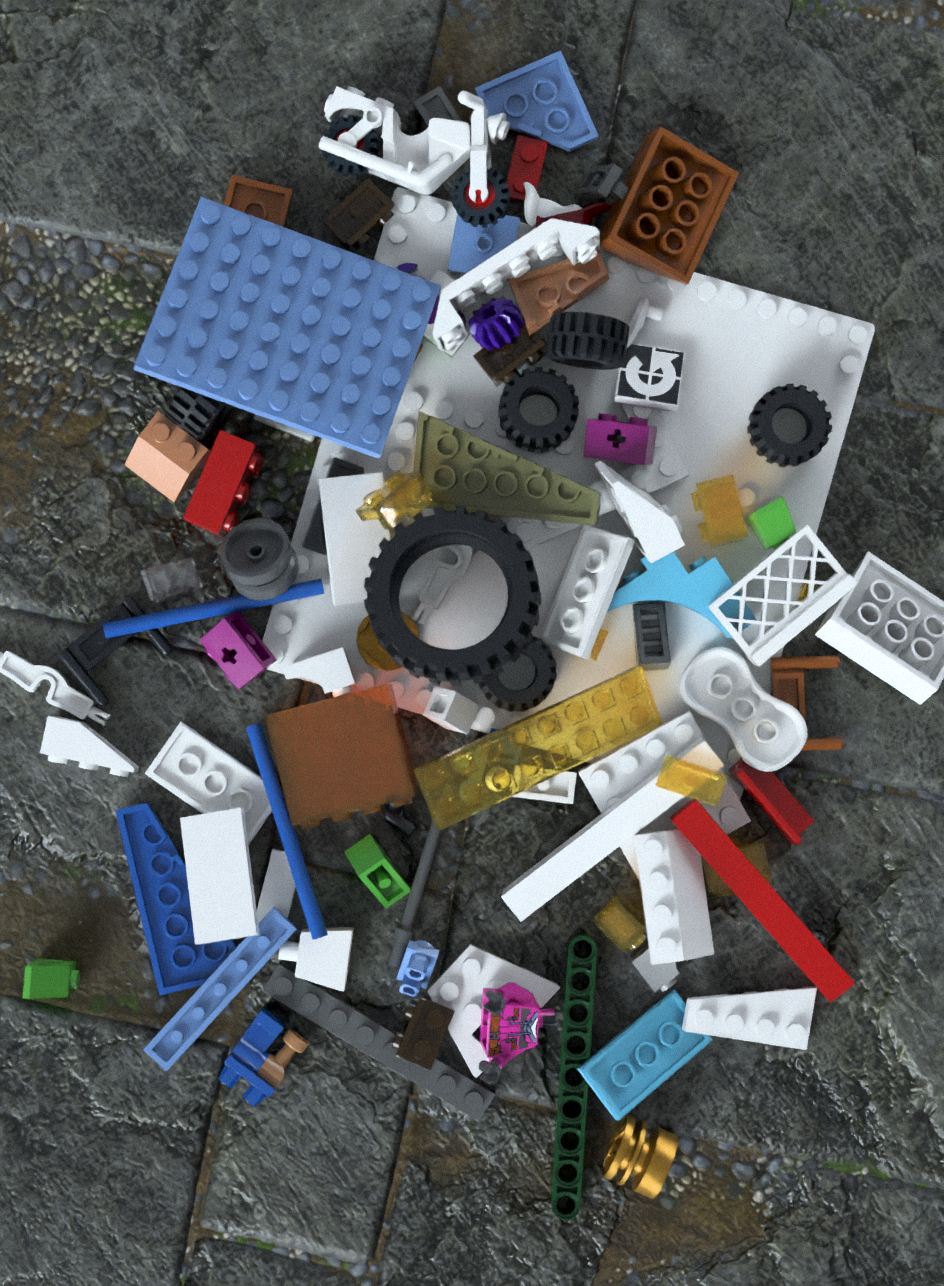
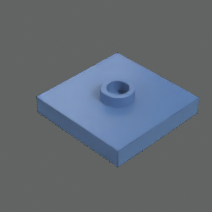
(477, 244)

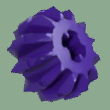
(496, 323)

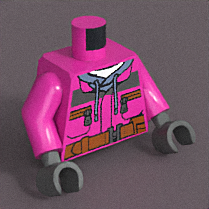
(509, 1026)

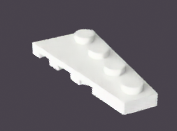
(760, 1017)

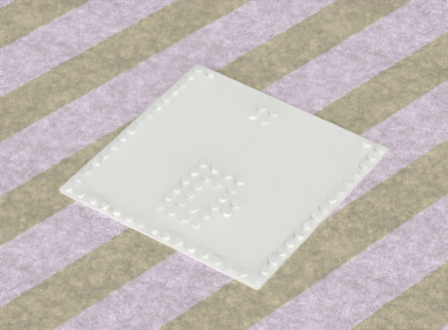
(735, 353)

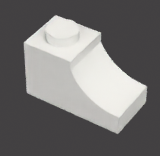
(328, 669)

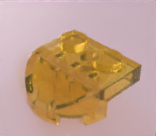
(400, 497)

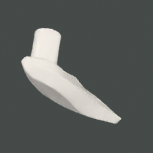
(643, 310)

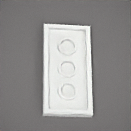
(347, 538)
(586, 590)
(210, 778)
(219, 876)

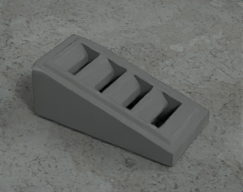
(651, 663)

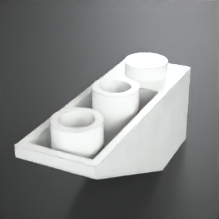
(79, 742)

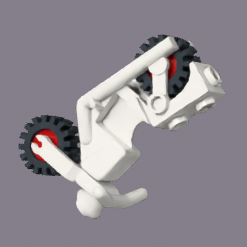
(423, 159)

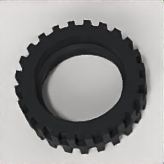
(439, 531)

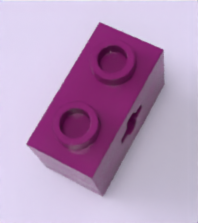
(602, 441)
(237, 650)

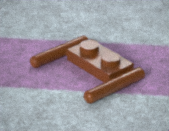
(789, 686)

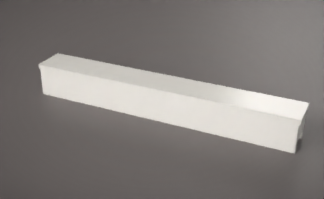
(599, 838)

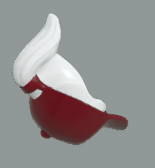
(539, 210)

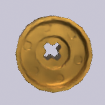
(637, 1155)

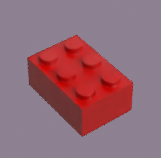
(224, 484)

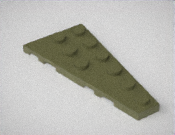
(494, 480)

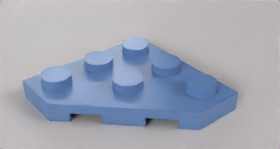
(541, 103)

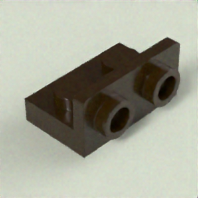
(423, 1033)

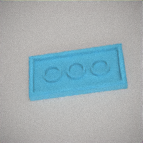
(642, 1056)

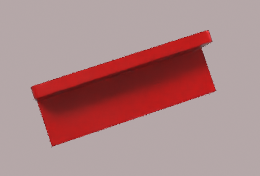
(773, 800)

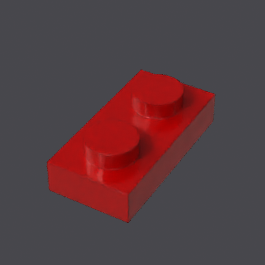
(525, 166)

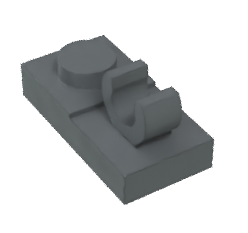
(602, 182)

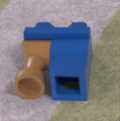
(255, 1063)

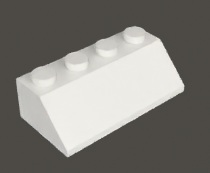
(673, 897)

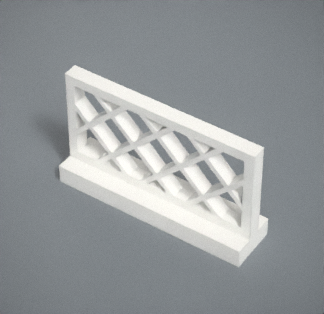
(801, 615)

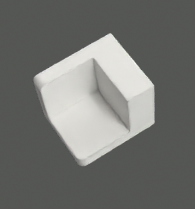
(451, 710)

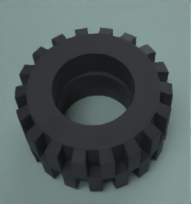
(587, 340)
(545, 384)
(811, 410)
(197, 412)
(536, 692)

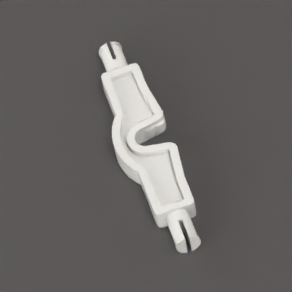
(441, 578)
(60, 694)

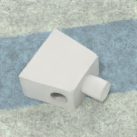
(322, 959)

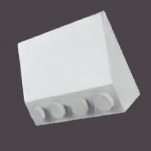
(890, 629)

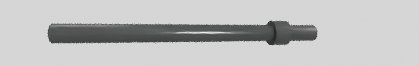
(403, 932)

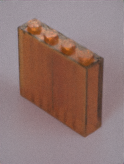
(342, 756)

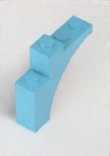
(670, 582)

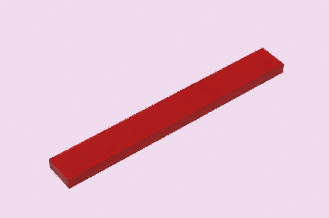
(762, 899)

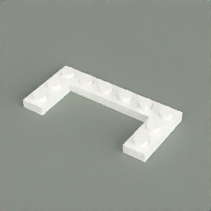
(665, 470)

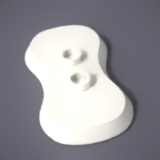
(761, 726)

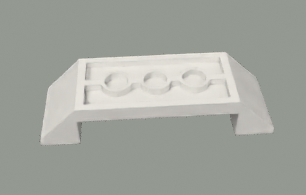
(577, 241)

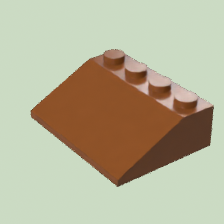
(668, 207)

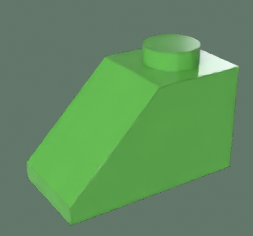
(772, 524)
(377, 871)
(50, 979)

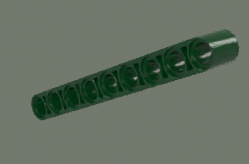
(577, 1090)

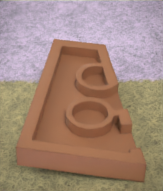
(555, 289)

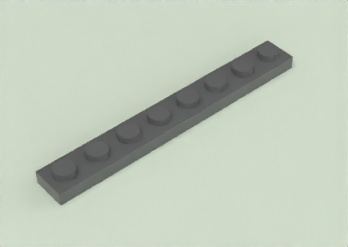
(376, 1041)

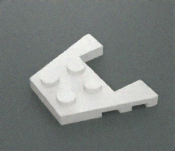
(462, 991)

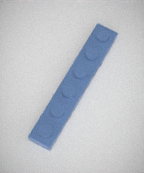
(219, 989)

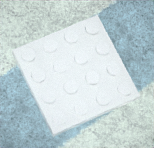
(633, 763)

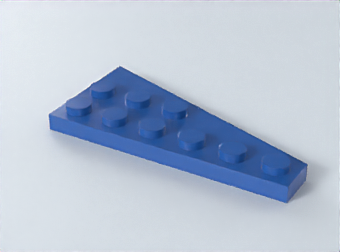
(164, 904)

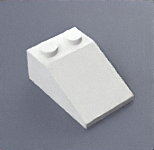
(646, 521)

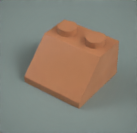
(167, 457)

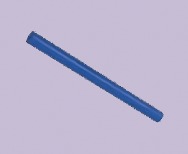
(207, 610)
(286, 831)

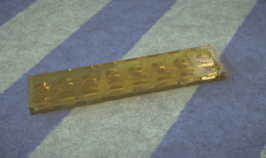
(538, 747)

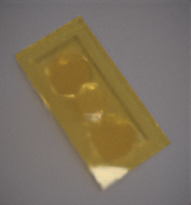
(691, 780)

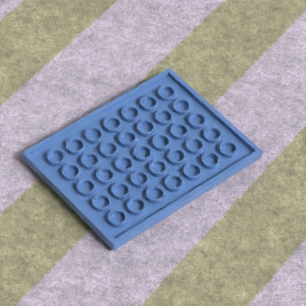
(288, 327)

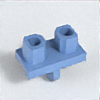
(417, 967)

